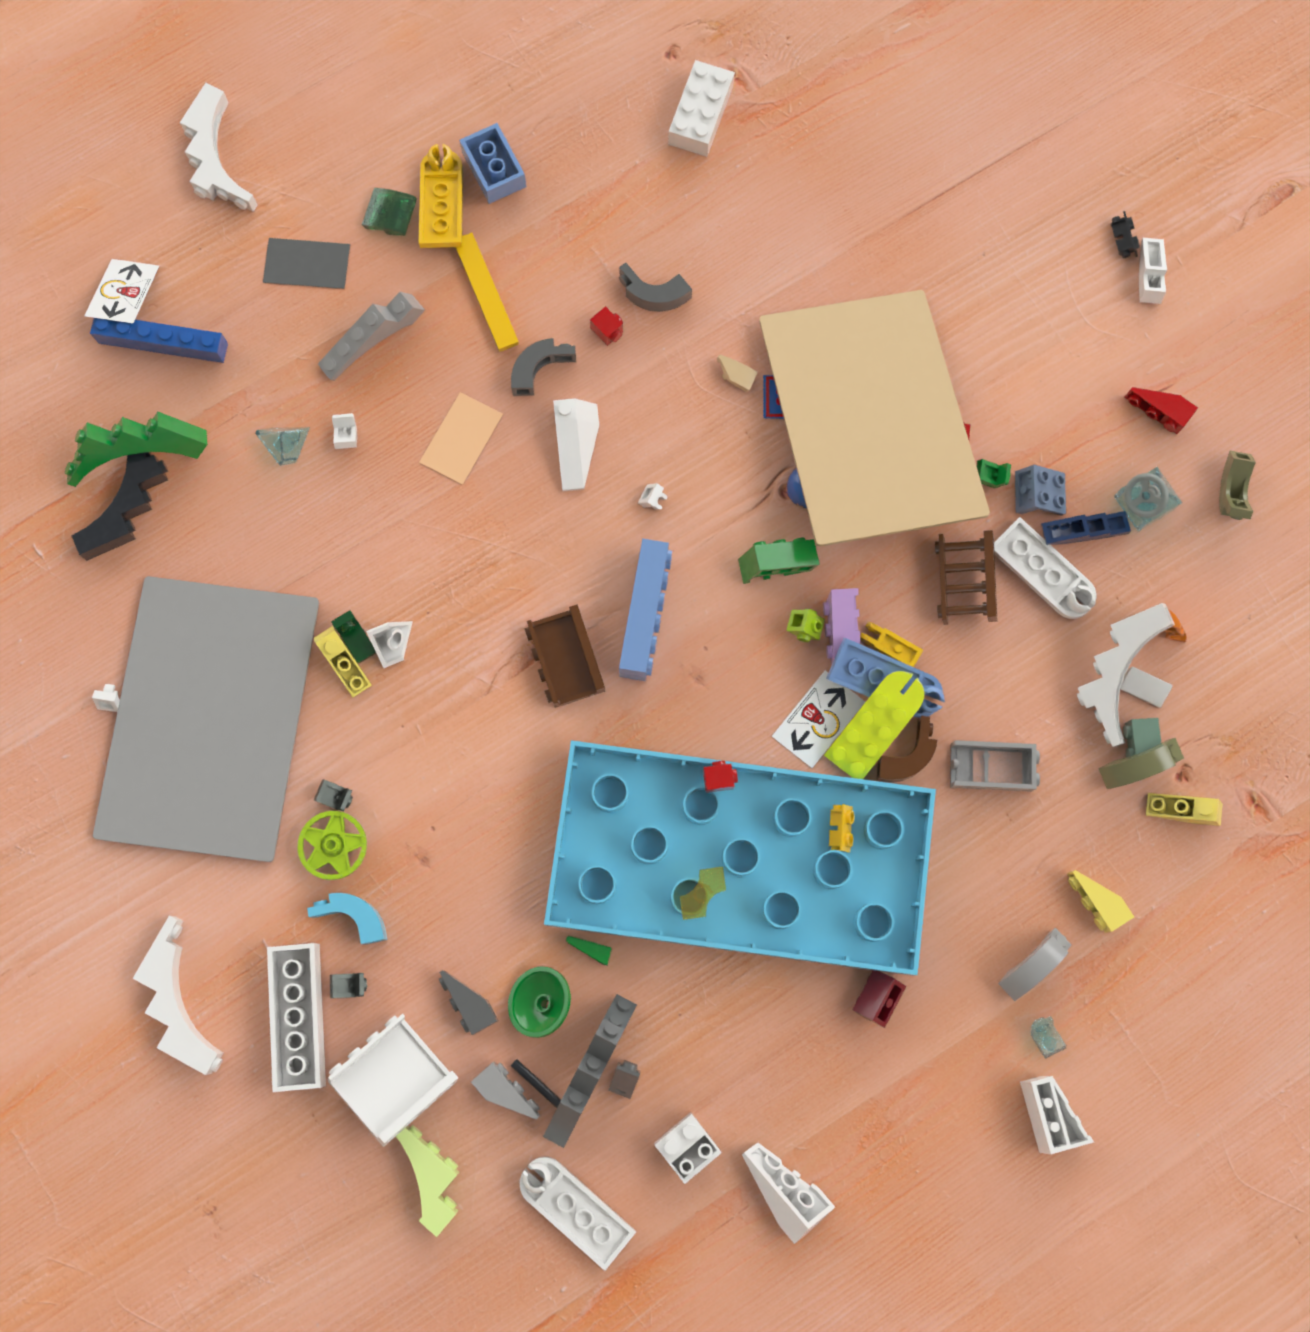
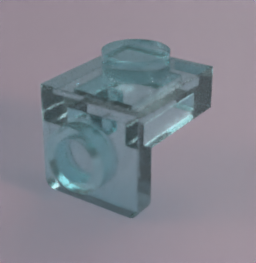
(1047, 1037)

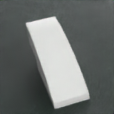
(1152, 271)

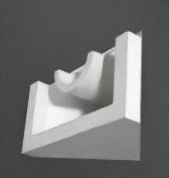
(390, 641)

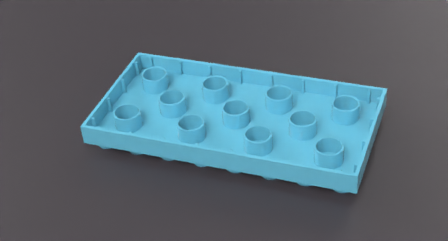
(644, 827)

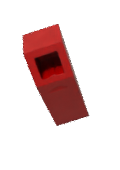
(1167, 408)

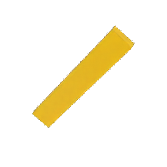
(486, 293)

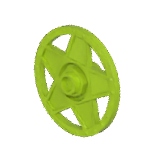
(332, 845)

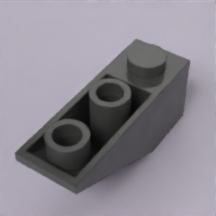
(473, 1007)
(625, 1079)

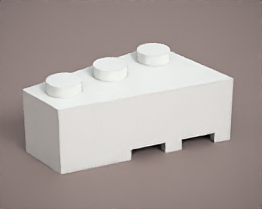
(1051, 1116)

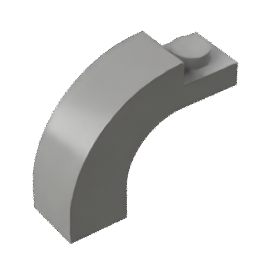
(1036, 966)

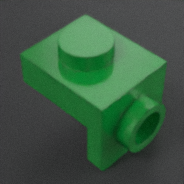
(993, 474)

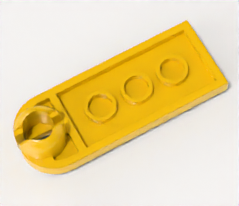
(441, 199)

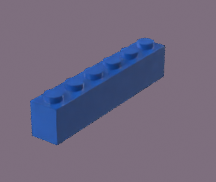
(161, 339)

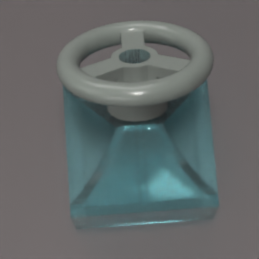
(1147, 498)

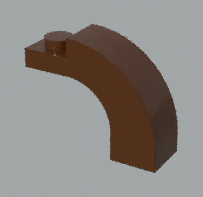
(902, 768)

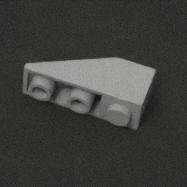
(499, 1089)

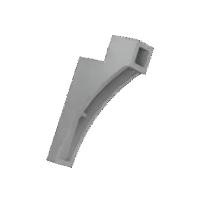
(369, 330)

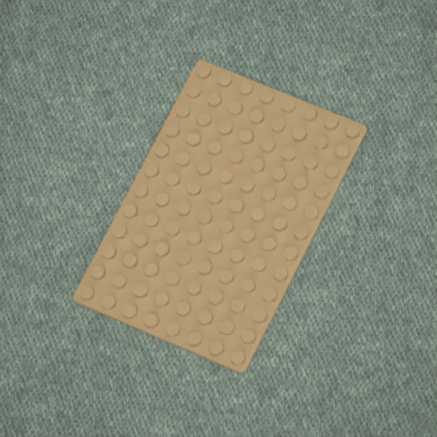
(872, 418)

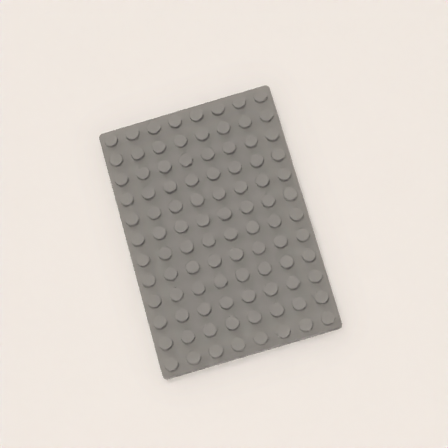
(207, 719)

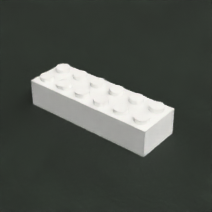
(296, 1017)

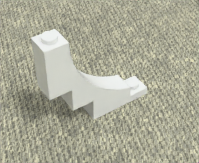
(161, 973)

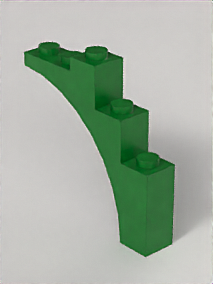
(129, 437)

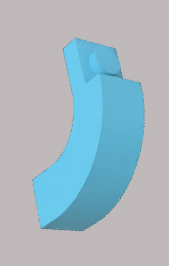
(367, 918)

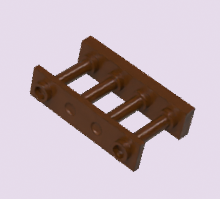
(986, 587)

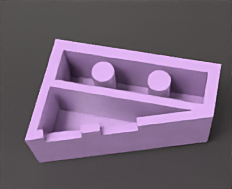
(842, 619)

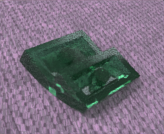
(389, 211)

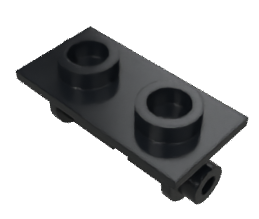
(1123, 228)

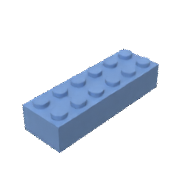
(644, 608)

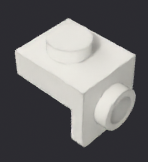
(344, 431)

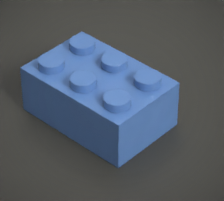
(493, 163)

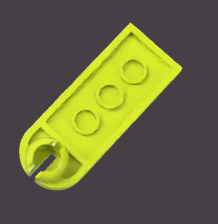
(876, 724)

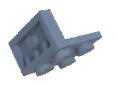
(1040, 489)

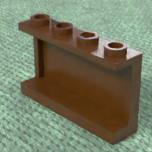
(565, 657)

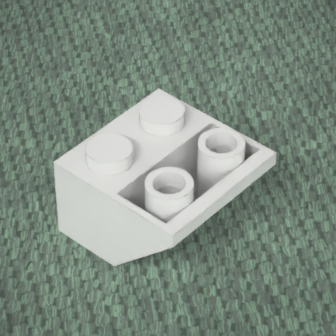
(687, 1148)

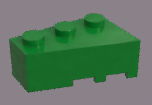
(778, 558)

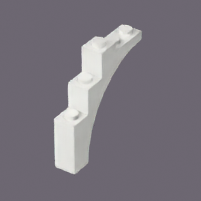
(202, 126)
(1104, 692)

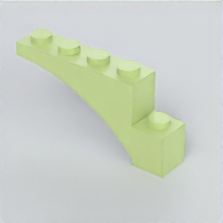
(433, 1177)

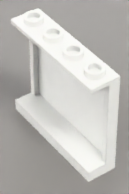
(391, 1080)

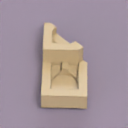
(737, 373)

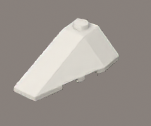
(576, 435)
(791, 1200)

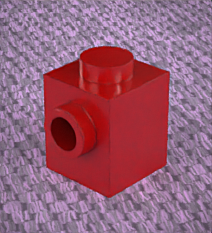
(607, 326)
(719, 777)

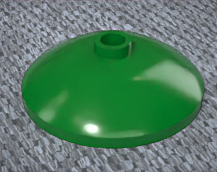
(529, 1000)

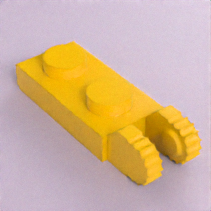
(892, 645)

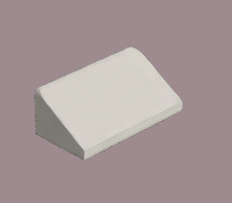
(1145, 686)

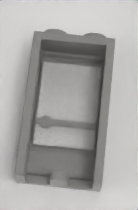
(994, 766)

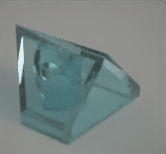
(283, 443)

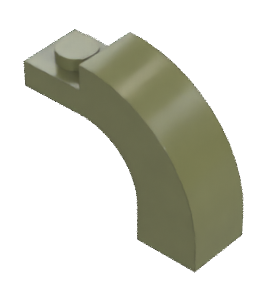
(1234, 486)
(1141, 765)

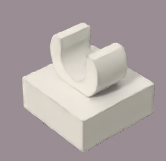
(651, 495)
(106, 699)

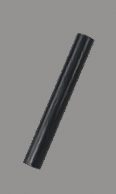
(536, 1083)

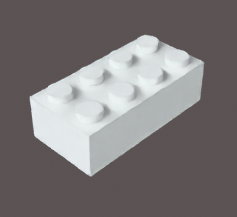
(701, 108)

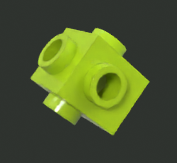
(805, 625)

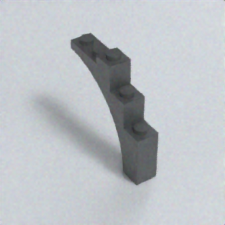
(589, 1071)

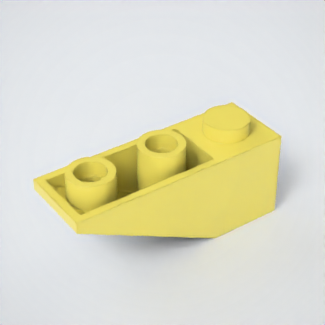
(342, 661)
(1185, 808)
(1106, 906)

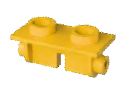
(843, 817)

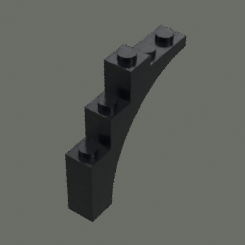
(132, 499)

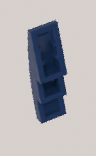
(1085, 528)

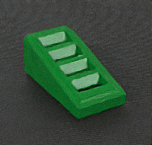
(596, 951)

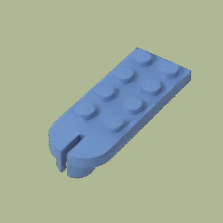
(865, 669)

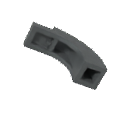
(654, 297)
(533, 359)

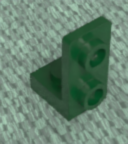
(354, 636)

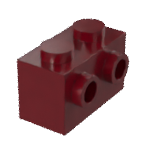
(879, 998)

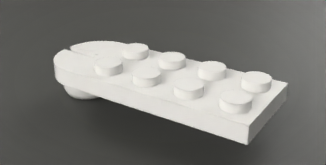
(1045, 570)
(575, 1210)

